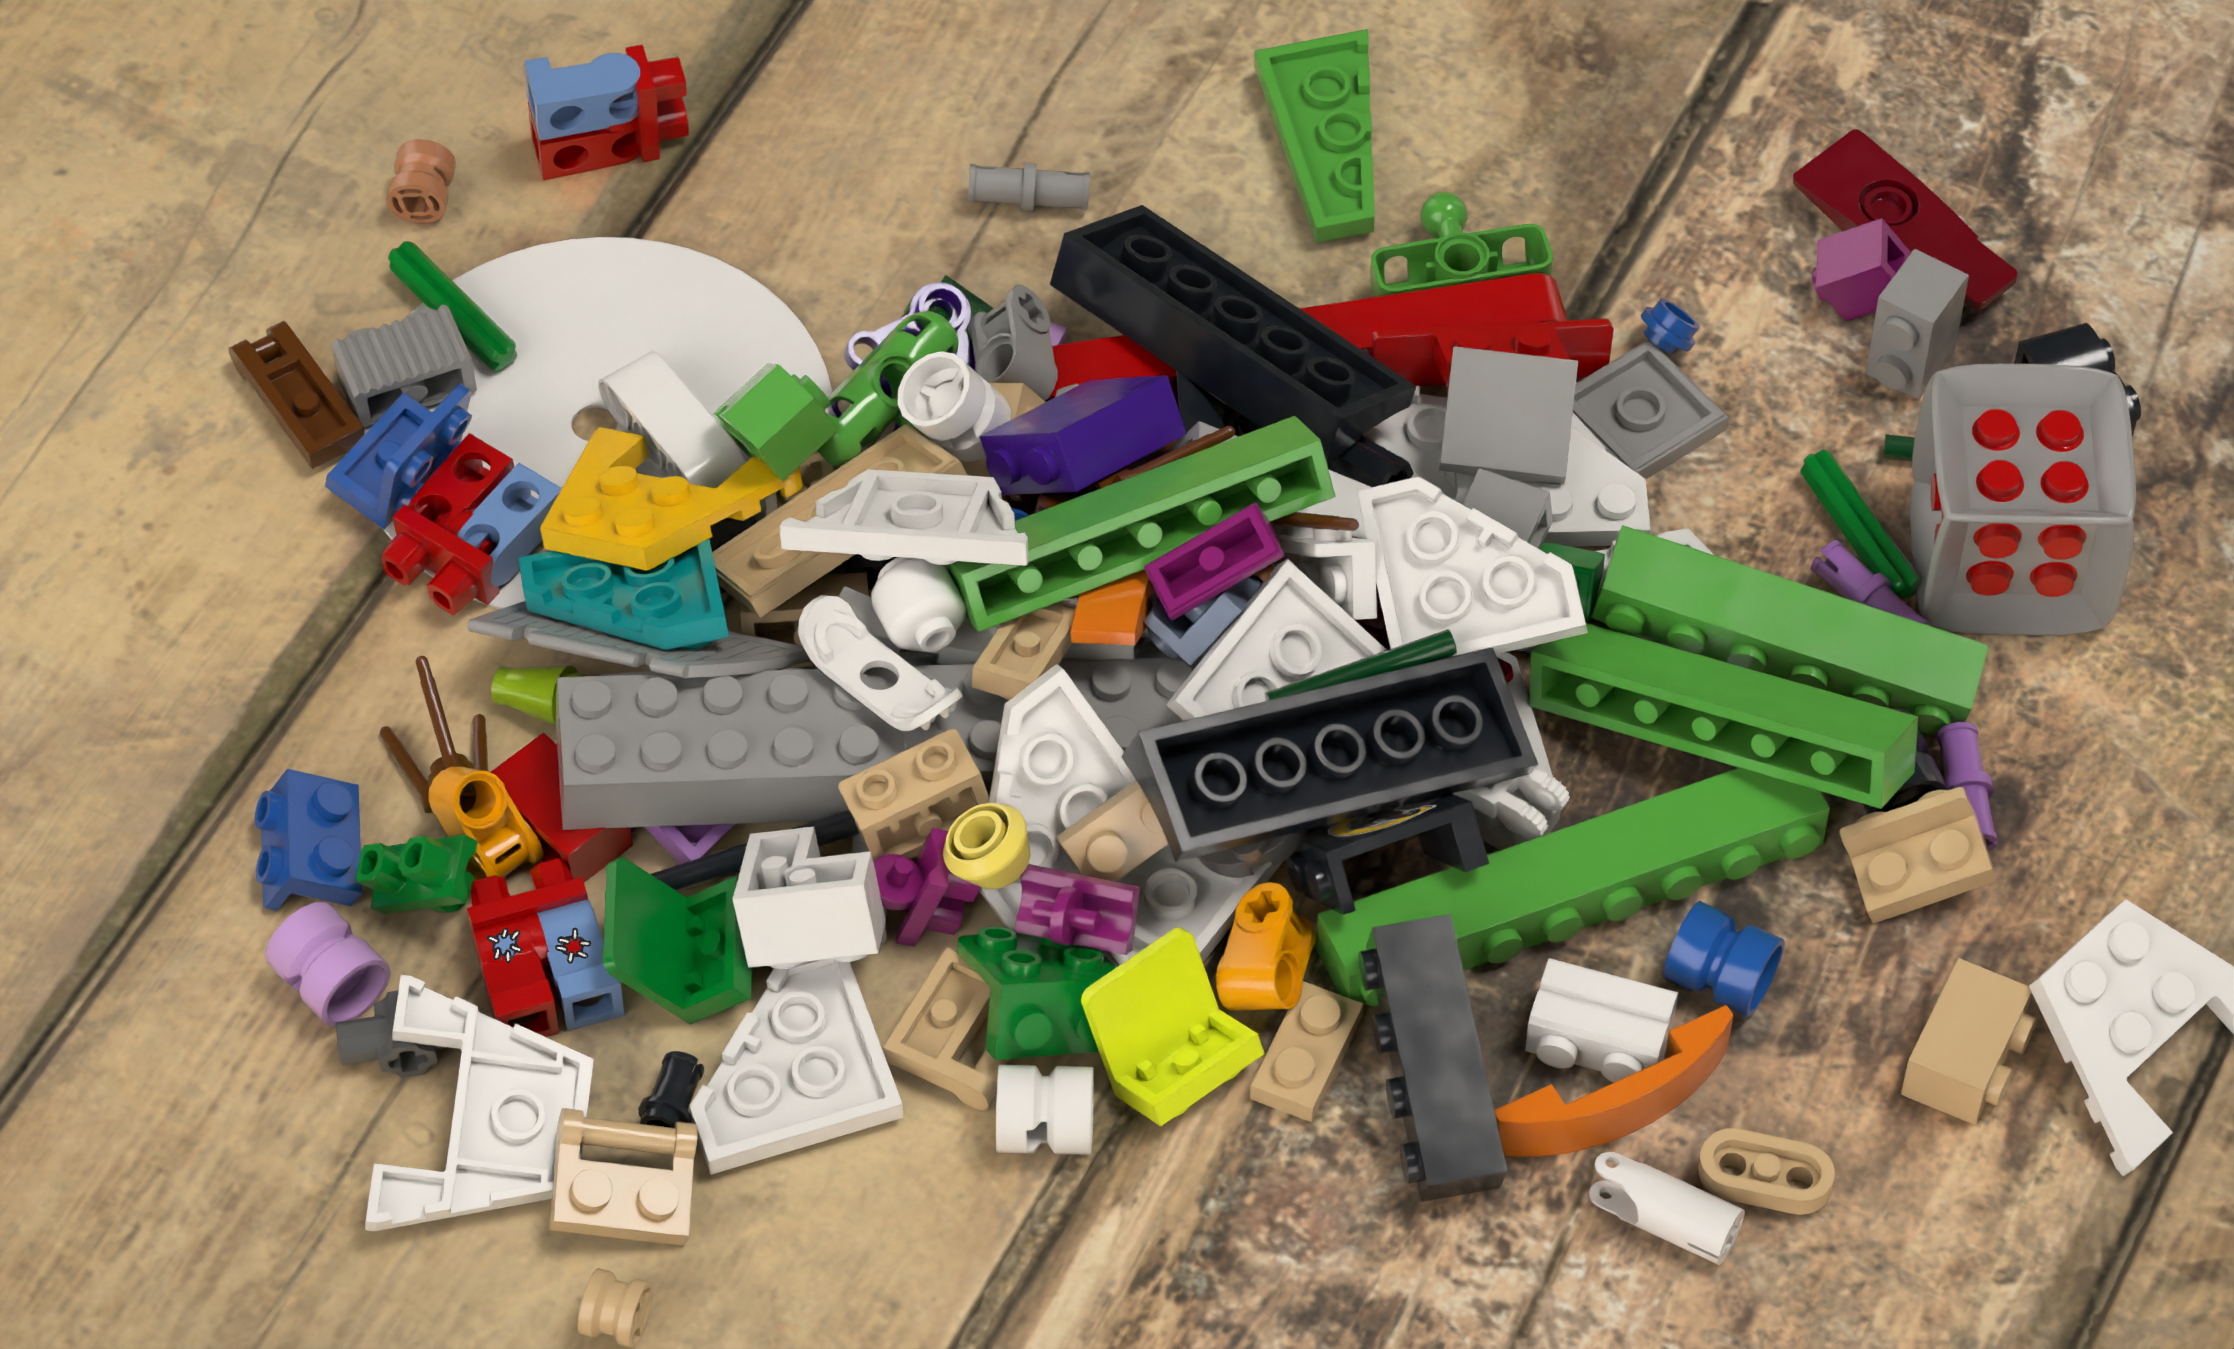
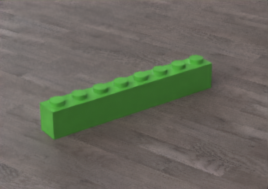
(1590, 872)

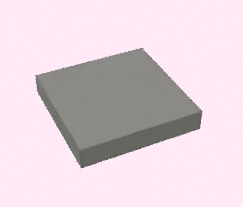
(1646, 410)
(1509, 415)

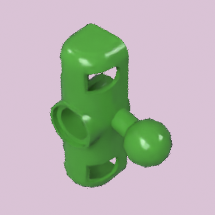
(1456, 255)
(871, 408)

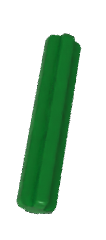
(437, 289)
(1859, 522)

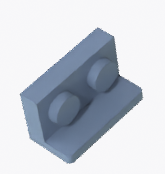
(1197, 629)

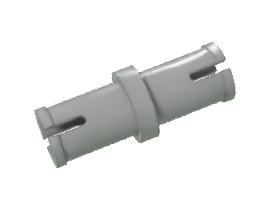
(1028, 186)

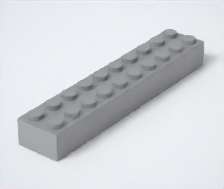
(785, 739)

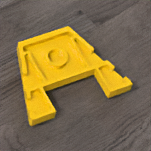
(642, 518)

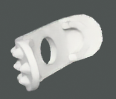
(846, 650)

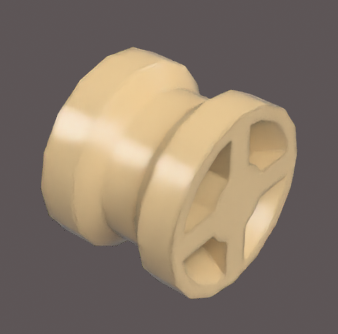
(615, 1308)

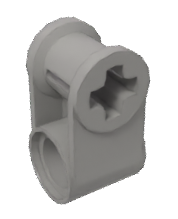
(1015, 343)

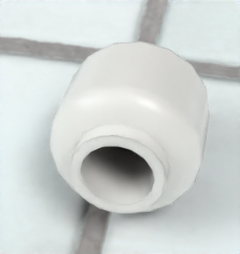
(918, 604)

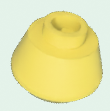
(988, 846)

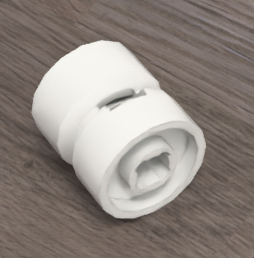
(951, 404)
(1044, 1109)

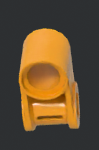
(493, 821)
(1265, 952)

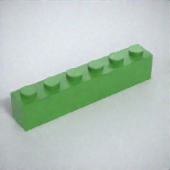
(1145, 517)
(1787, 629)
(1726, 713)

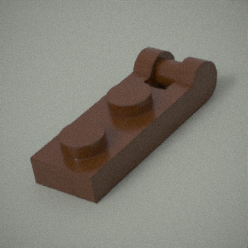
(298, 394)

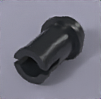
(672, 1091)

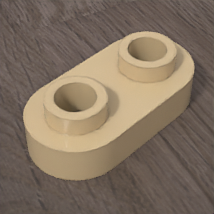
(1766, 1169)

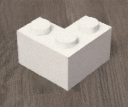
(805, 905)

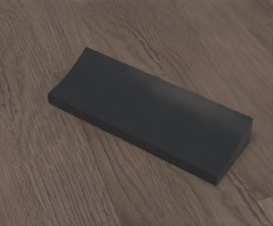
(1225, 329)
(1331, 754)

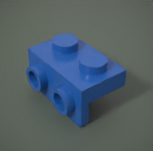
(309, 839)

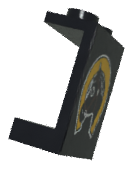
(1444, 827)

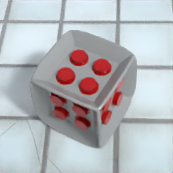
(2022, 499)

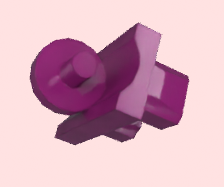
(924, 889)
(1077, 909)

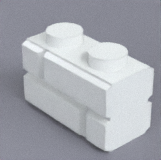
(1599, 1021)

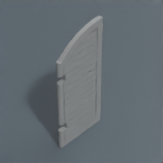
(722, 657)

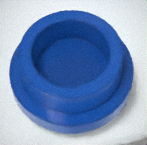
(1669, 326)

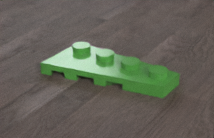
(1325, 127)

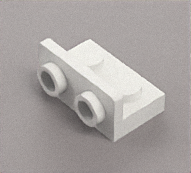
(1338, 566)

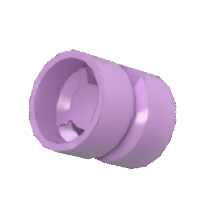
(327, 963)

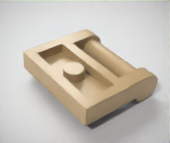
(941, 1027)
(618, 1197)

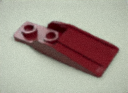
(1863, 183)

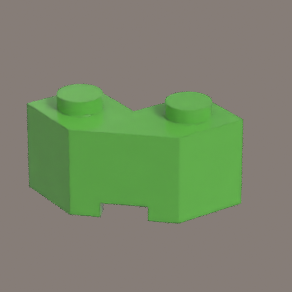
(777, 419)

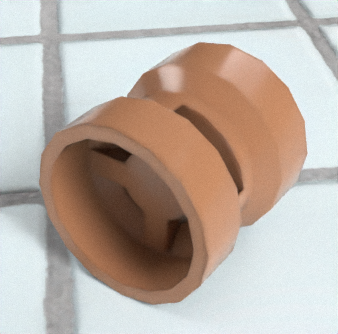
(417, 190)

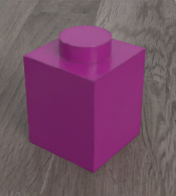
(1857, 267)

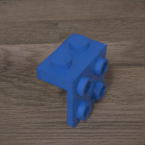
(399, 455)

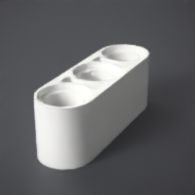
(677, 427)

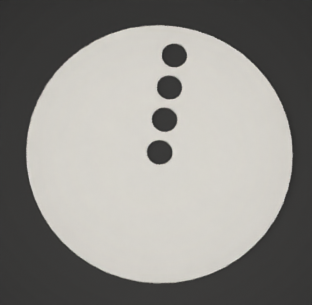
(594, 308)

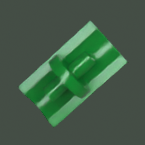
(418, 874)

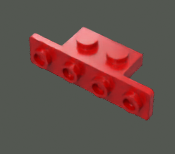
(1426, 353)

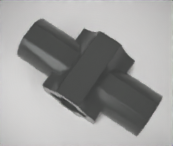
(372, 1040)

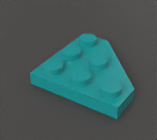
(657, 607)

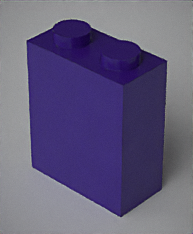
(1082, 435)

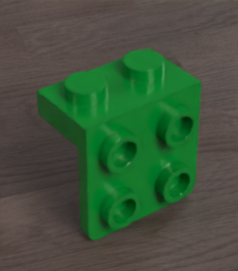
(673, 946)
(1034, 991)

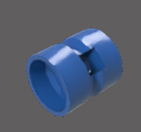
(1715, 955)

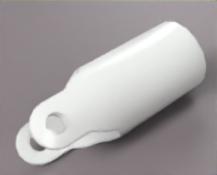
(1667, 1207)

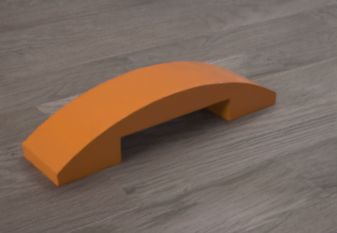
(1113, 611)
(1546, 1126)

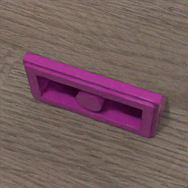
(1214, 561)

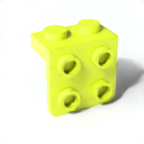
(1164, 1029)

